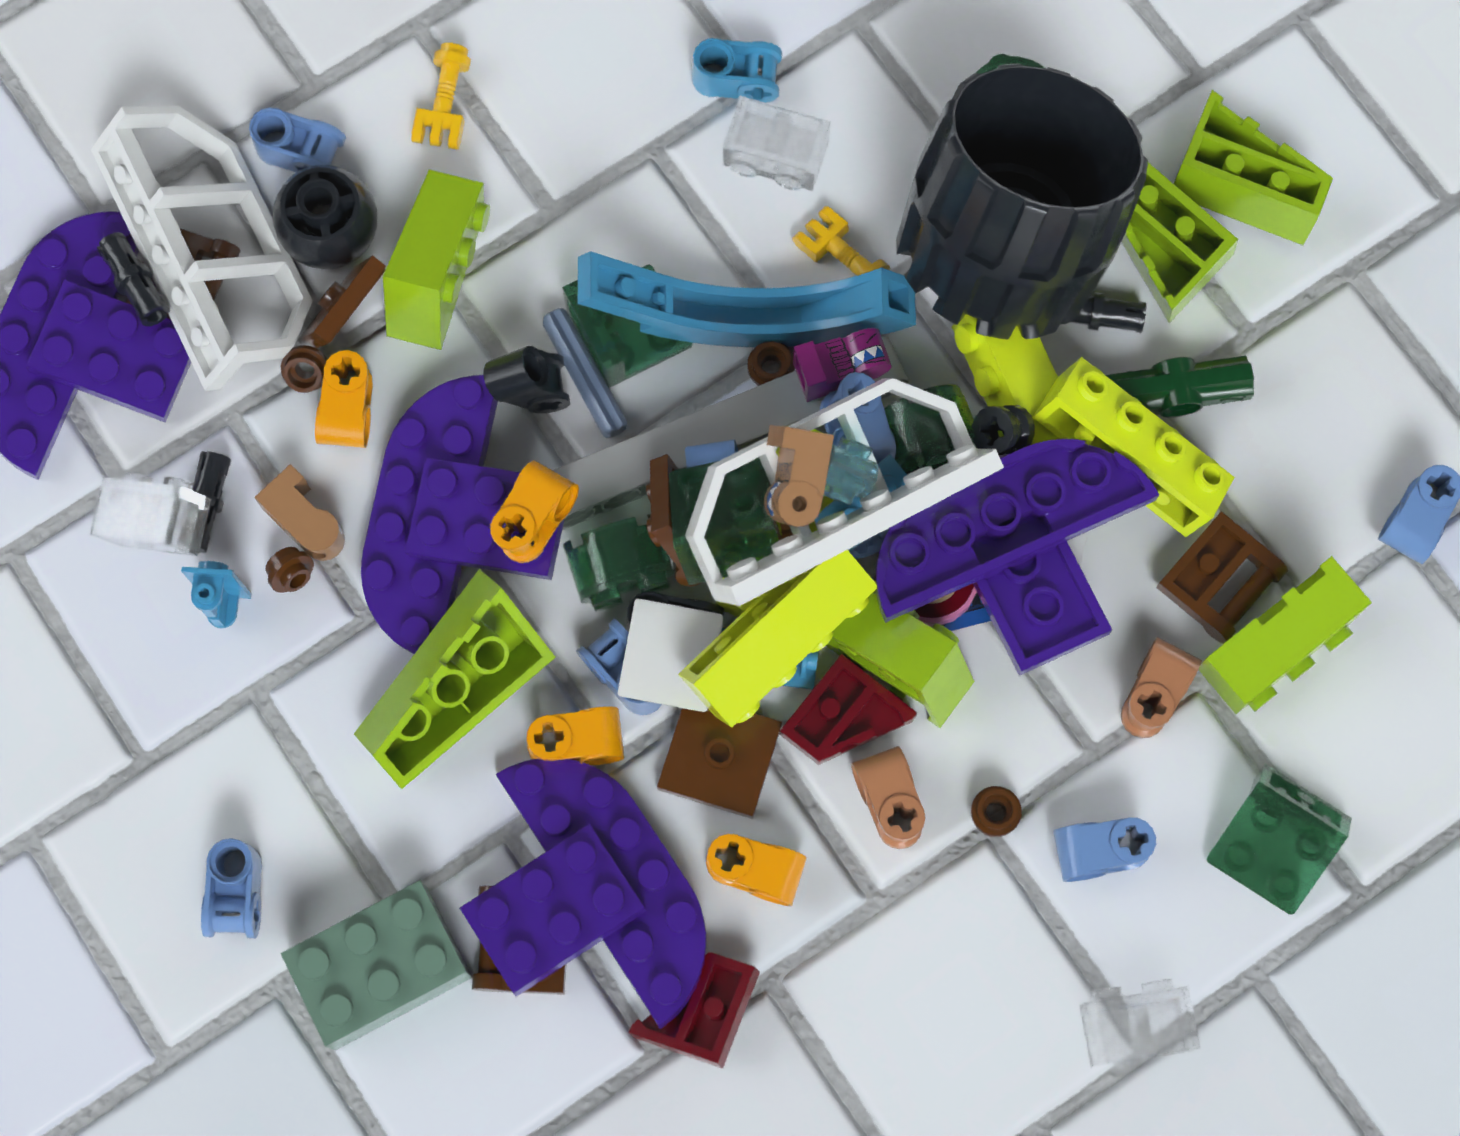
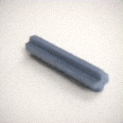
(584, 373)

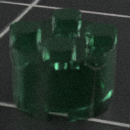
(920, 430)
(617, 561)

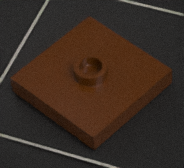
(341, 301)
(719, 762)

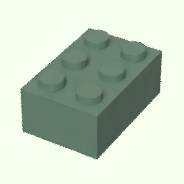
(376, 965)

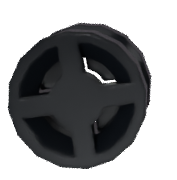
(1014, 423)

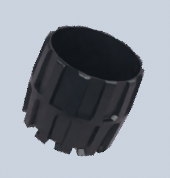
(1021, 200)

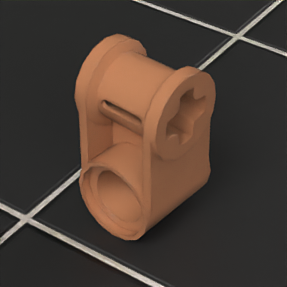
(1161, 683)
(889, 789)

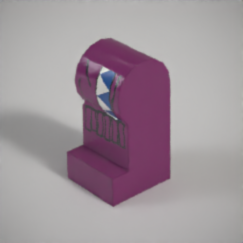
(828, 363)

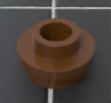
(769, 352)
(299, 379)
(289, 570)
(1002, 797)

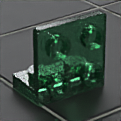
(617, 341)
(738, 521)
(1280, 840)

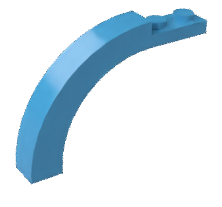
(745, 315)

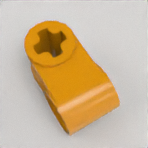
(344, 410)
(535, 505)
(587, 736)
(766, 871)

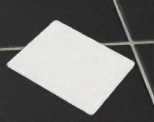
(659, 647)

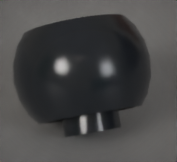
(336, 243)

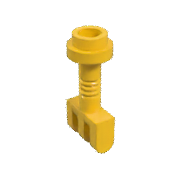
(451, 59)
(831, 241)

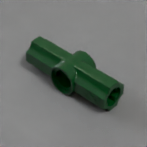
(1183, 387)

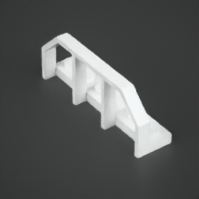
(164, 250)
(837, 531)

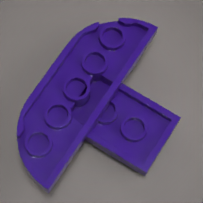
(73, 334)
(438, 512)
(1013, 547)
(594, 883)

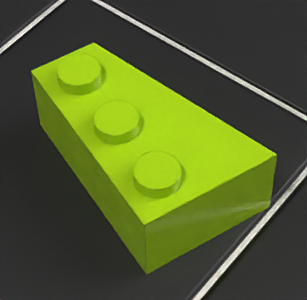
(1250, 176)
(1174, 243)
(433, 258)
(1285, 638)
(908, 656)

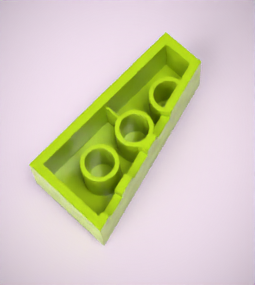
(453, 680)

